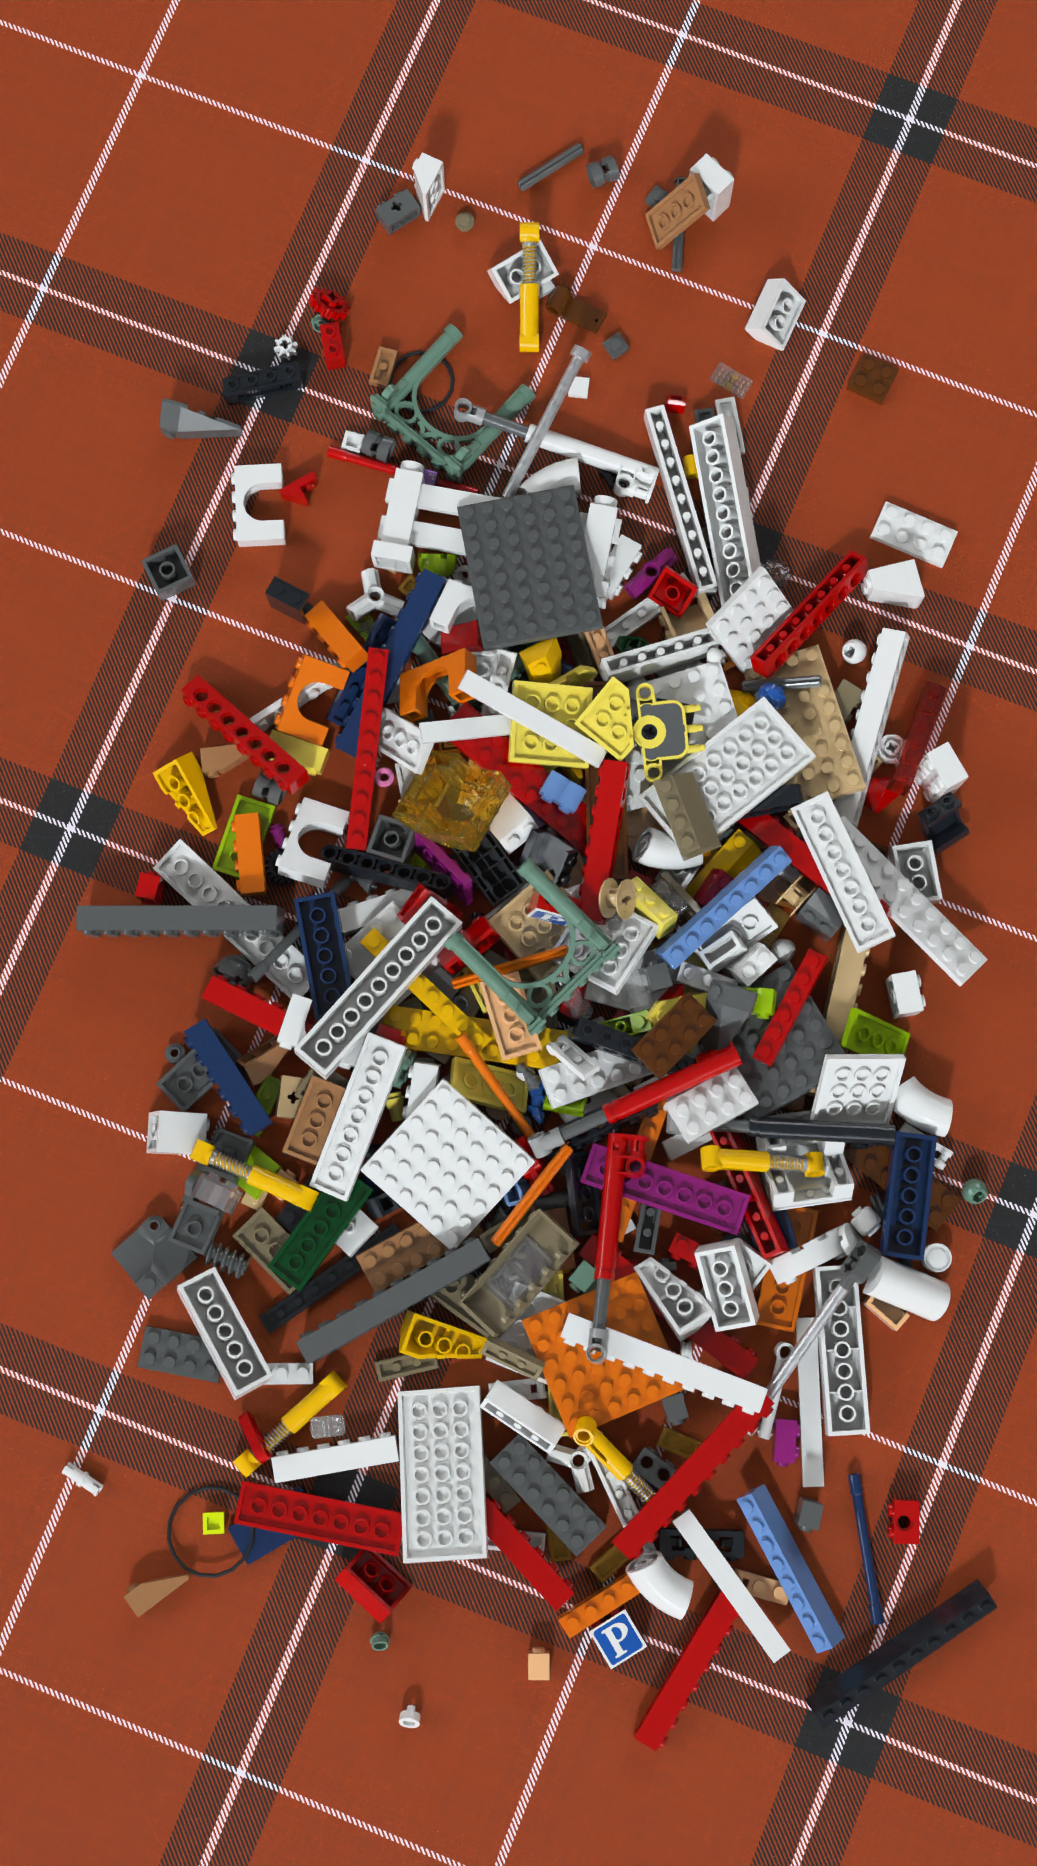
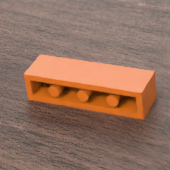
(337, 636)
(250, 854)
(597, 1605)

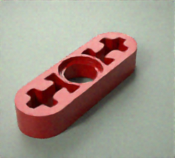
(254, 1437)

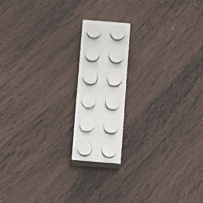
(224, 1333)

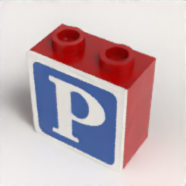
(543, 910)
(617, 1637)

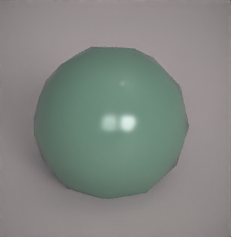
(974, 1191)

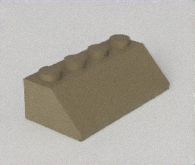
(687, 814)

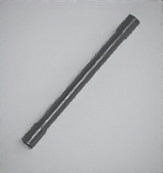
(263, 966)

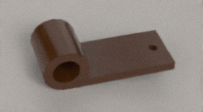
(572, 310)

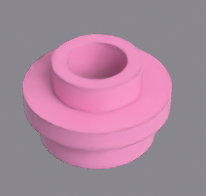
(381, 771)

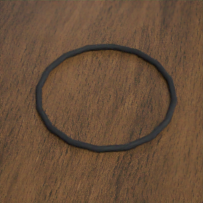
(171, 1545)

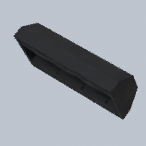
(491, 870)

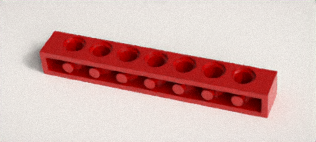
(809, 614)
(200, 689)

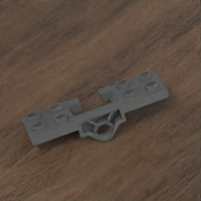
(197, 1222)

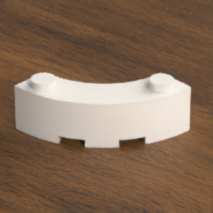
(814, 1253)

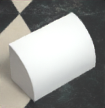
(723, 951)

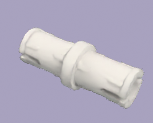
(82, 1479)

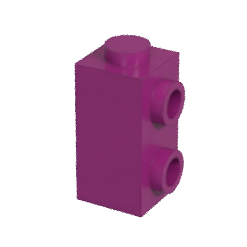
(784, 1441)

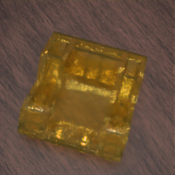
(452, 801)

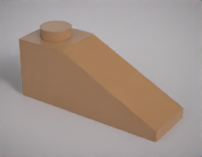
(220, 759)
(261, 1061)
(148, 1593)

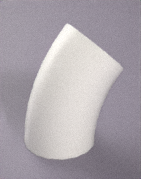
(554, 476)
(660, 851)
(923, 1108)
(661, 1584)

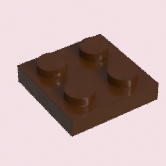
(872, 379)

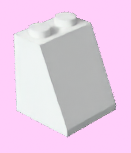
(894, 585)
(511, 825)
(751, 965)
(175, 1132)

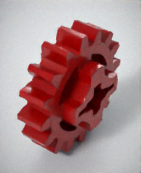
(329, 304)

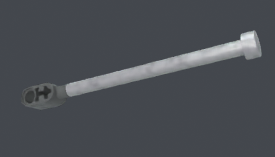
(579, 356)
(855, 1269)

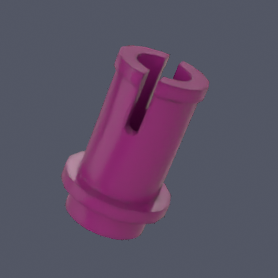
(278, 834)

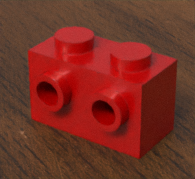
(683, 1248)

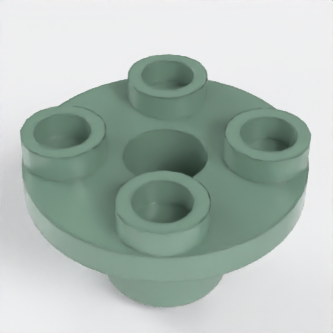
(402, 1075)

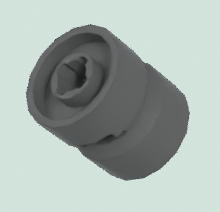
(596, 174)
(384, 449)
(268, 789)

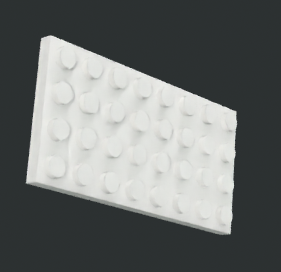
(740, 766)
(442, 1475)

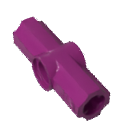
(642, 581)

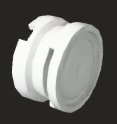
(890, 748)
(937, 1257)

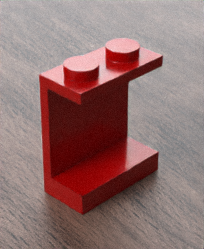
(419, 898)

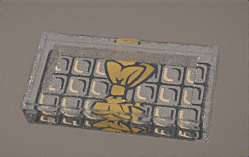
(731, 380)

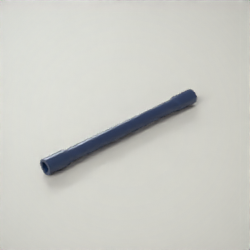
(874, 1603)

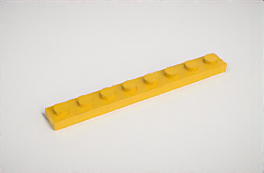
(434, 998)

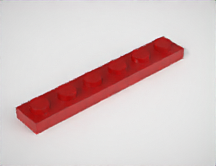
(790, 1007)

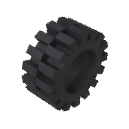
(271, 868)

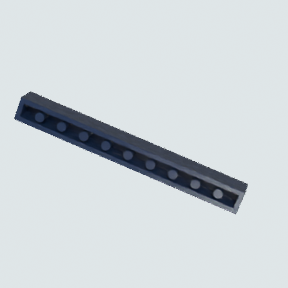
(400, 646)

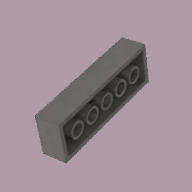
(548, 1494)

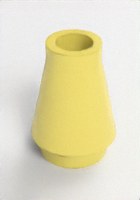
(395, 1105)

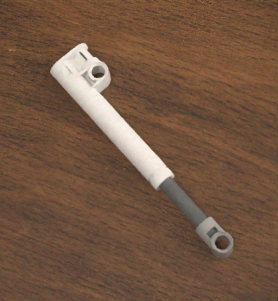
(637, 475)

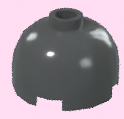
(235, 969)

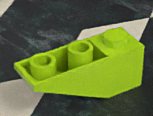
(632, 1024)

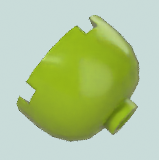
(438, 563)

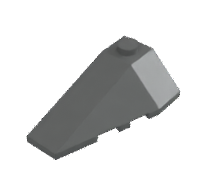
(186, 424)
(730, 1008)

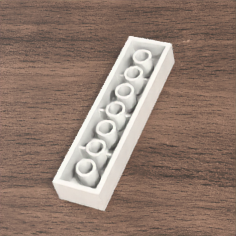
(841, 1358)

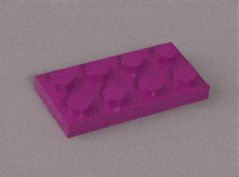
(438, 861)

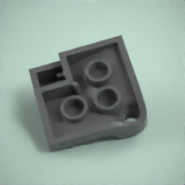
(151, 1258)

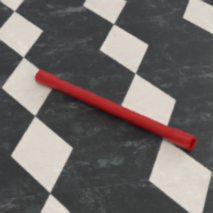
(344, 455)

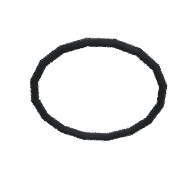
(451, 383)

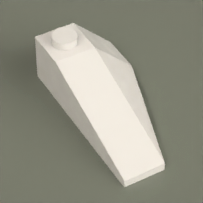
(679, 1304)

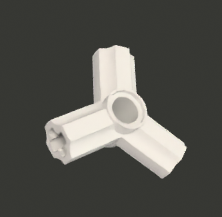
(372, 588)
(581, 1474)

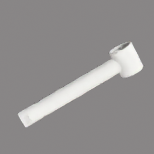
(767, 1423)

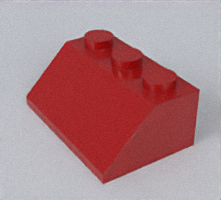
(479, 935)
(373, 1583)

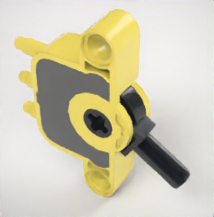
(669, 730)

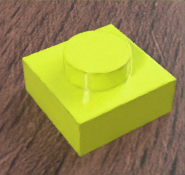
(214, 1522)

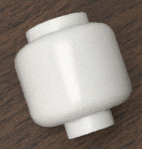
(865, 1221)

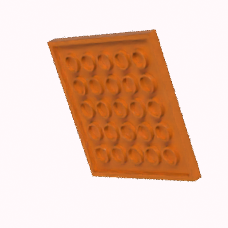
(606, 1388)

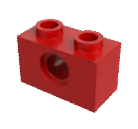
(332, 345)
(150, 888)
(910, 1532)

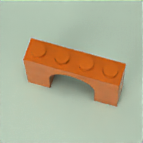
(308, 671)
(418, 681)

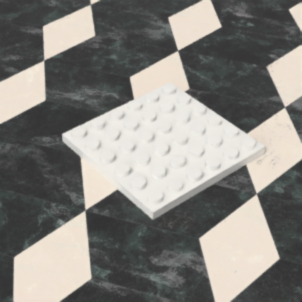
(447, 1164)

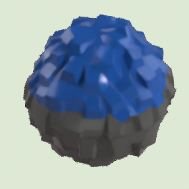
(773, 693)

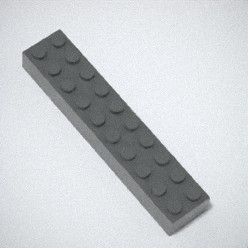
(183, 920)
(395, 1300)

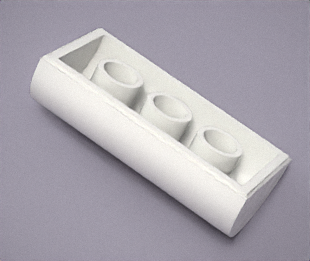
(908, 1289)

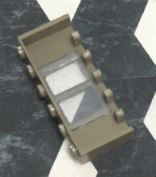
(518, 1273)

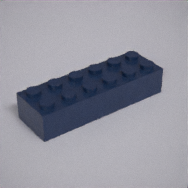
(323, 949)
(228, 1077)
(908, 1196)

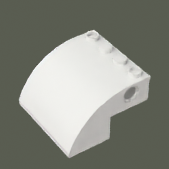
(794, 1189)

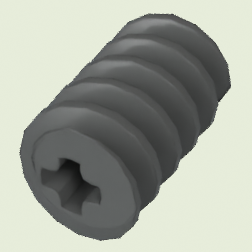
(227, 1260)

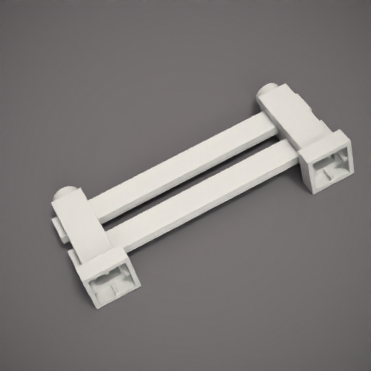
(409, 493)

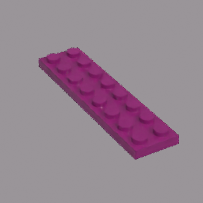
(675, 1193)

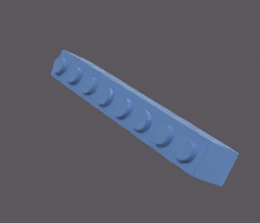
(723, 906)
(790, 1568)

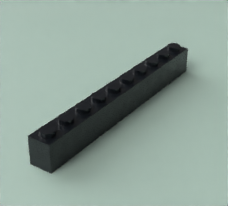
(900, 1653)

